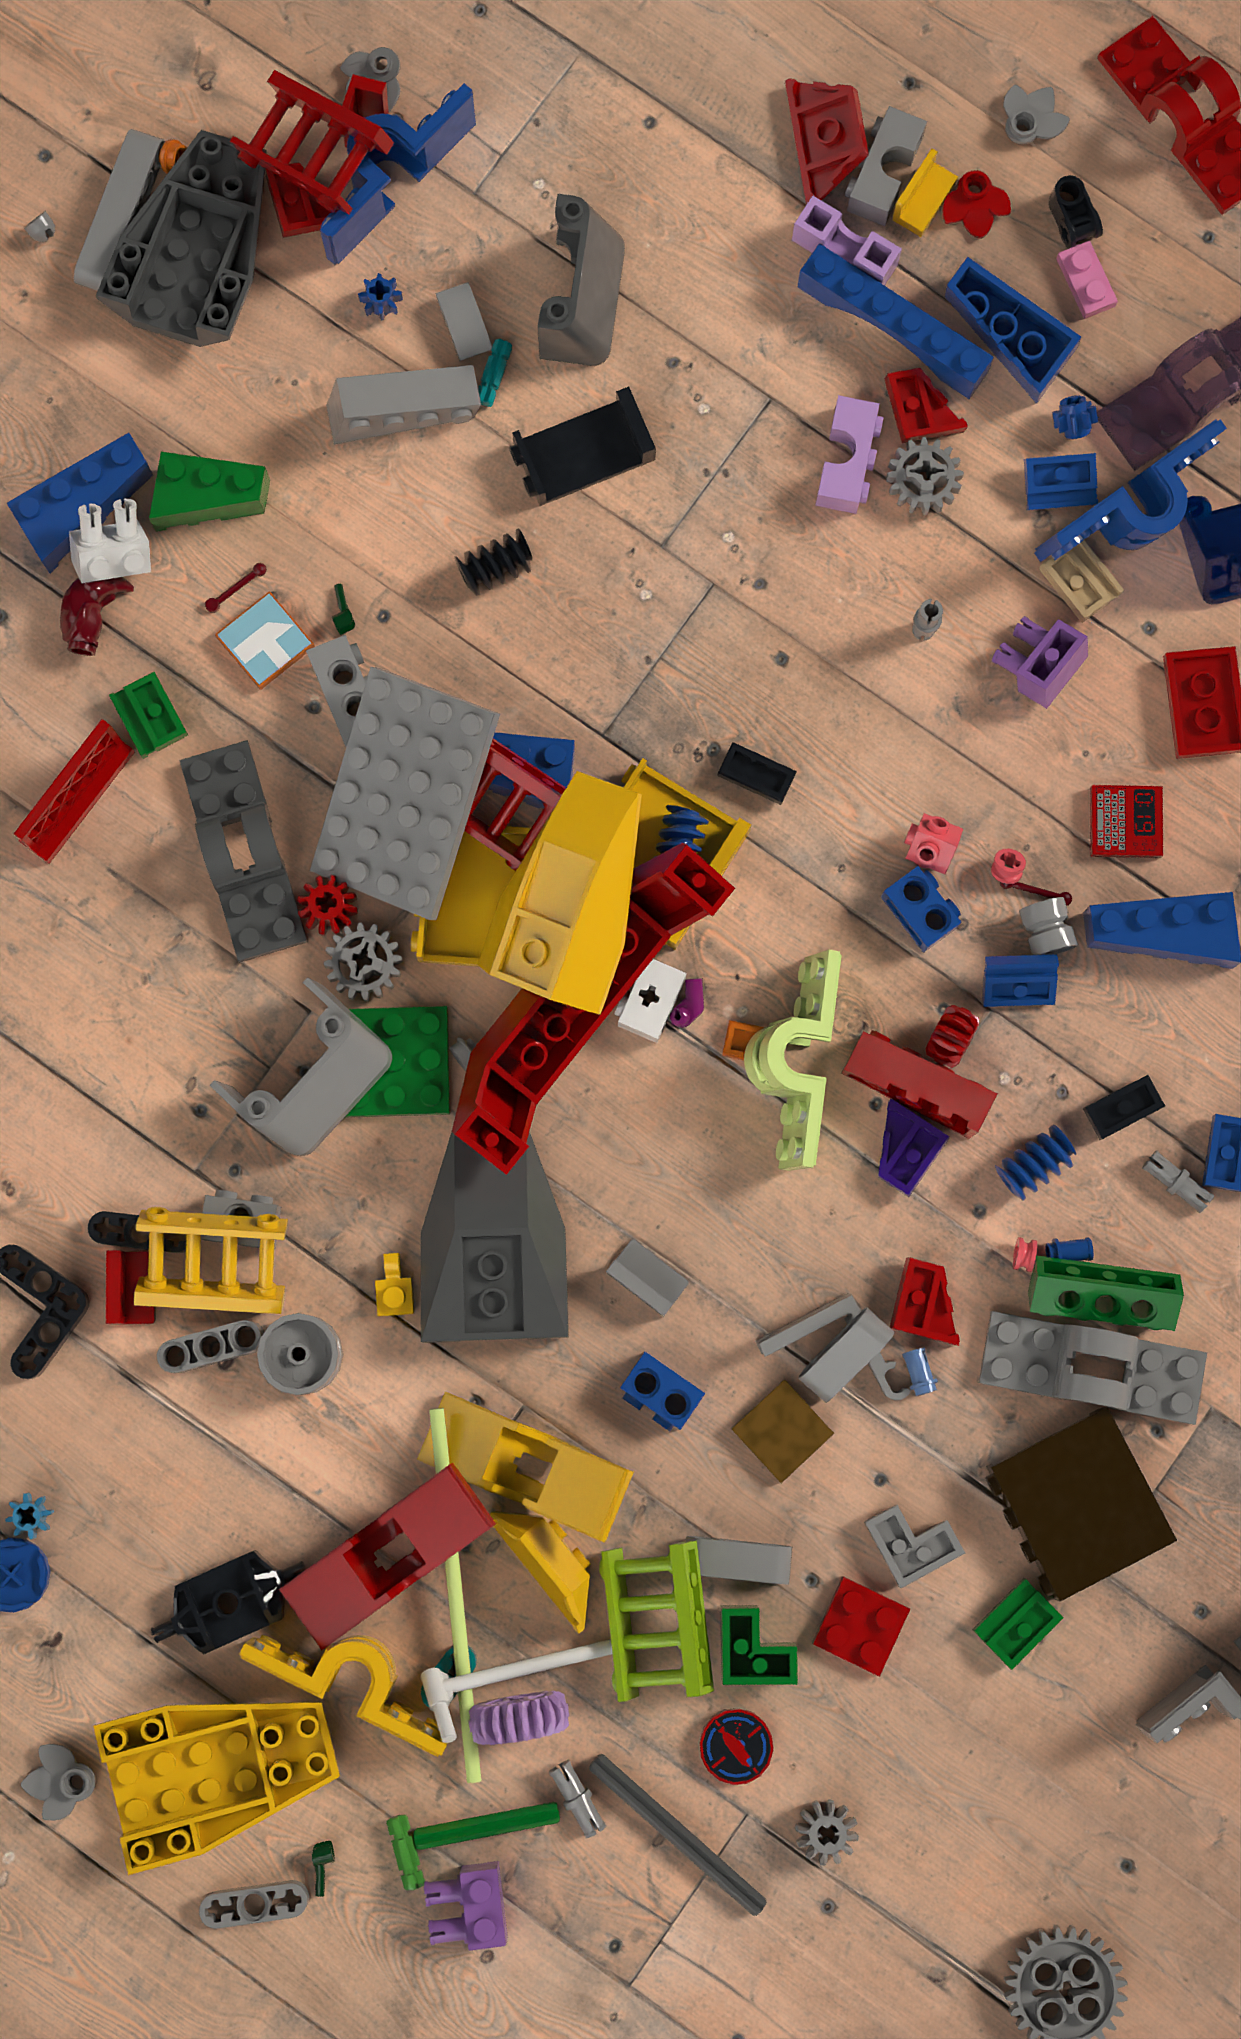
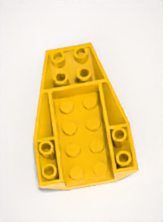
(569, 899)
(209, 1772)

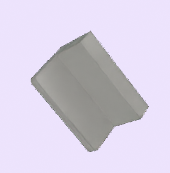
(647, 1277)

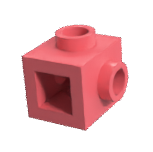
(933, 843)

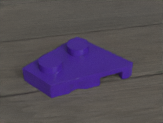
(908, 1148)

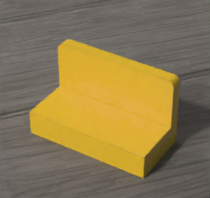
(924, 195)

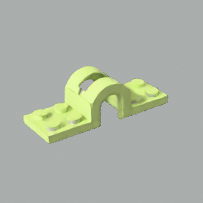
(772, 1076)

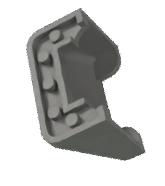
(583, 326)

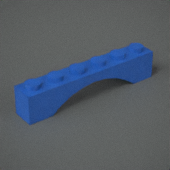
(941, 349)

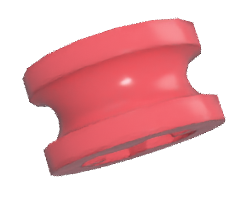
(1005, 874)
(1024, 1254)

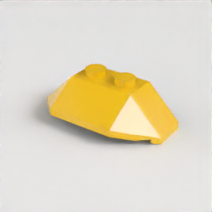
(549, 1560)

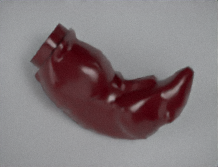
(81, 612)

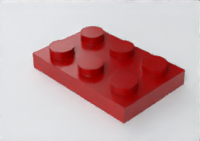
(1204, 701)

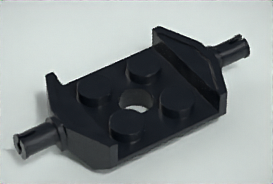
(258, 1596)

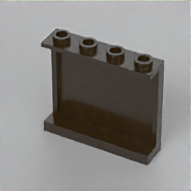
(1080, 1505)

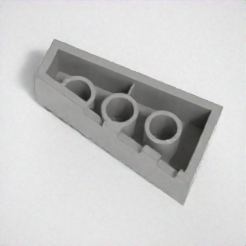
(401, 402)

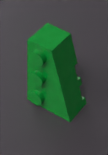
(205, 489)

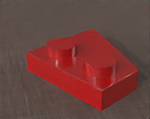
(295, 207)
(920, 407)
(923, 1303)

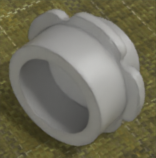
(462, 1050)

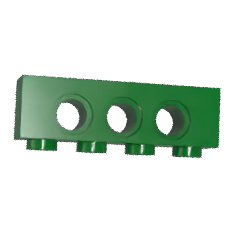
(1122, 1285)

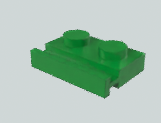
(148, 715)
(1017, 1623)

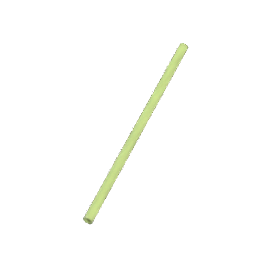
(457, 1612)

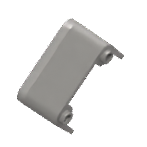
(328, 1088)

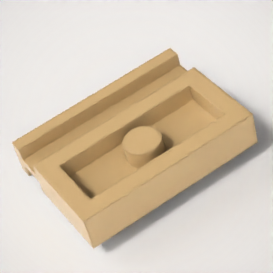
(1082, 581)

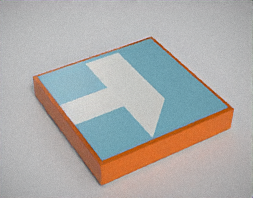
(264, 640)

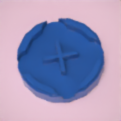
(22, 1574)

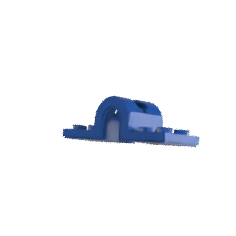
(413, 150)
(1158, 491)

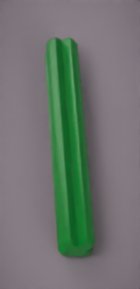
(486, 1825)

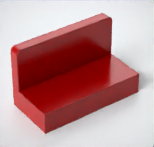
(366, 98)
(121, 1281)

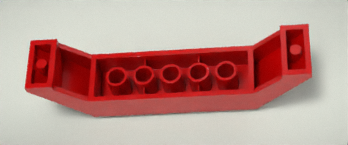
(541, 1036)

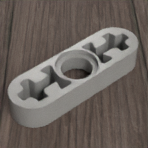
(225, 1899)

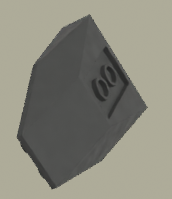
(492, 1252)

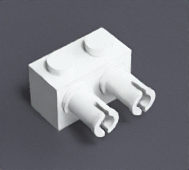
(111, 549)

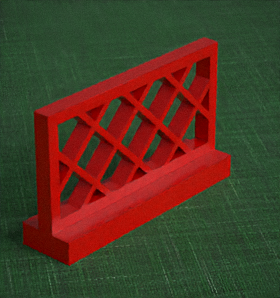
(74, 792)

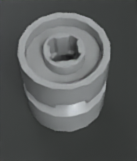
(1048, 927)

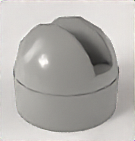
(40, 225)

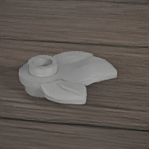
(366, 65)
(1035, 113)
(53, 1781)

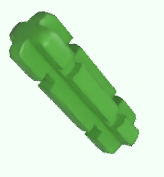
(405, 1852)

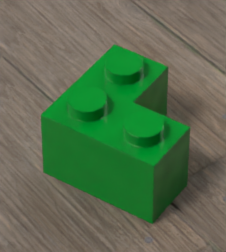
(745, 1658)

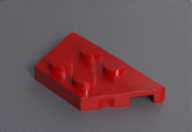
(826, 133)

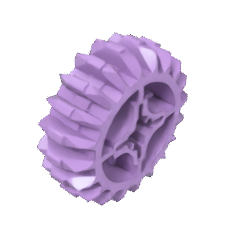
(519, 1718)

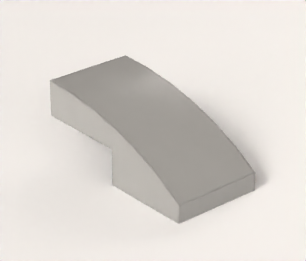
(464, 321)

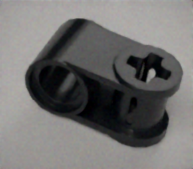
(1076, 218)

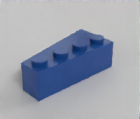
(1012, 327)
(99, 479)

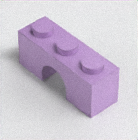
(824, 225)
(855, 426)

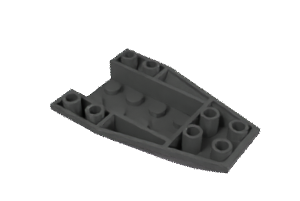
(190, 247)

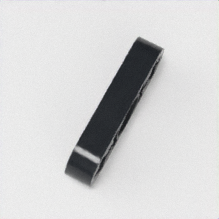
(113, 1238)

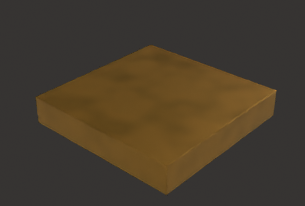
(782, 1431)

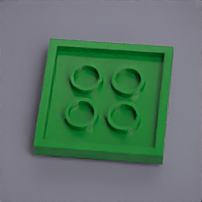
(419, 1066)

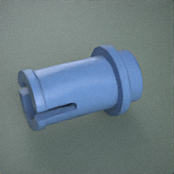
(920, 1372)

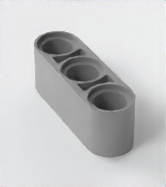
(193, 1347)
(846, 1355)
(743, 1560)

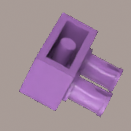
(1050, 665)
(481, 1894)

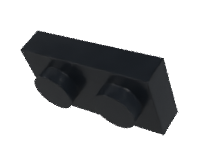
(1124, 1107)

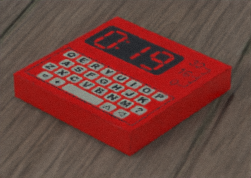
(1126, 821)

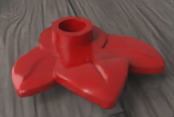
(976, 209)

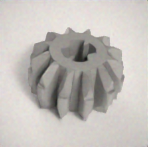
(826, 1845)

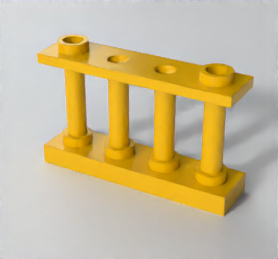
(210, 1295)

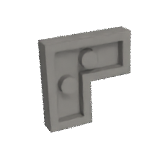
(910, 1555)

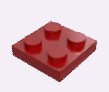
(861, 1626)

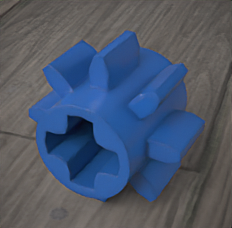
(387, 304)
(1075, 417)

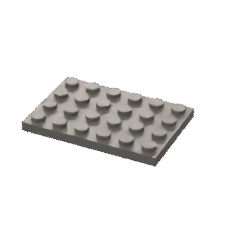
(404, 792)

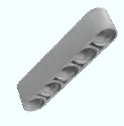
(121, 201)

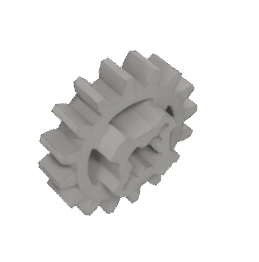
(911, 478)
(348, 956)

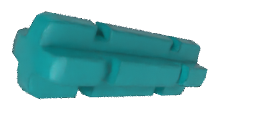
(494, 371)

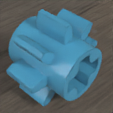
(19, 1517)

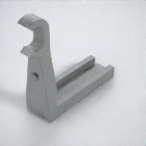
(817, 1319)

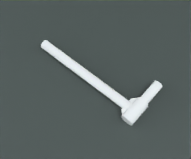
(440, 1687)

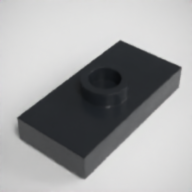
(756, 773)

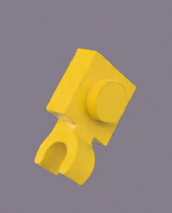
(394, 1293)

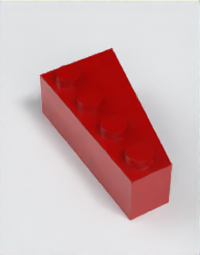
(919, 1084)

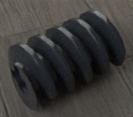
(495, 562)

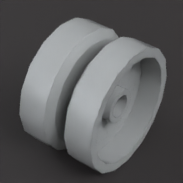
(280, 1344)

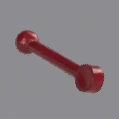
(213, 605)
(1035, 890)

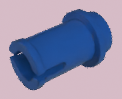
(1071, 1250)

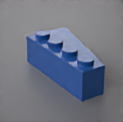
(549, 755)
(1179, 928)

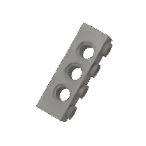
(328, 662)

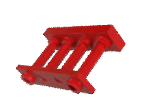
(314, 108)
(527, 781)

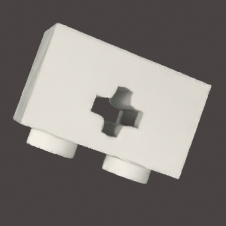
(651, 1020)

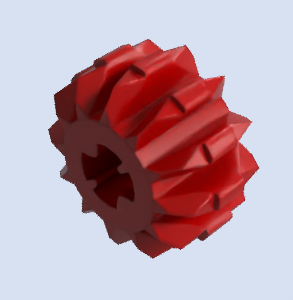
(321, 895)
(952, 1036)

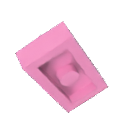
(1086, 279)

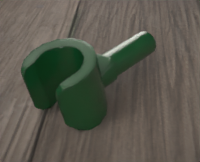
(343, 621)
(322, 1854)

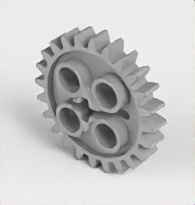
(1062, 1953)

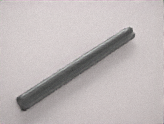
(678, 1835)

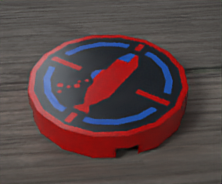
(736, 1746)

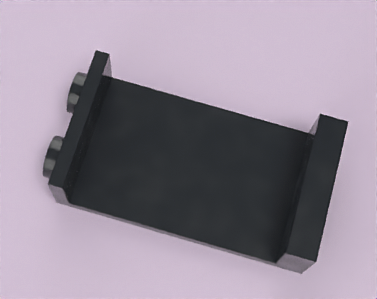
(584, 450)

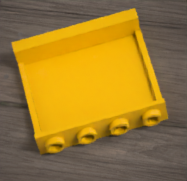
(721, 833)
(467, 905)

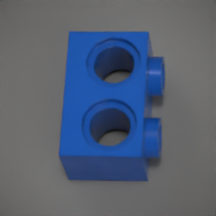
(913, 913)
(666, 1383)

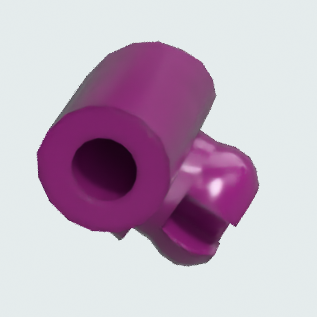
(691, 1006)

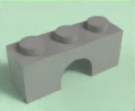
(895, 140)

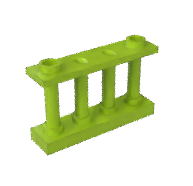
(685, 1599)

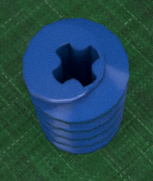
(681, 829)
(1036, 1162)

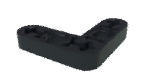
(54, 1312)

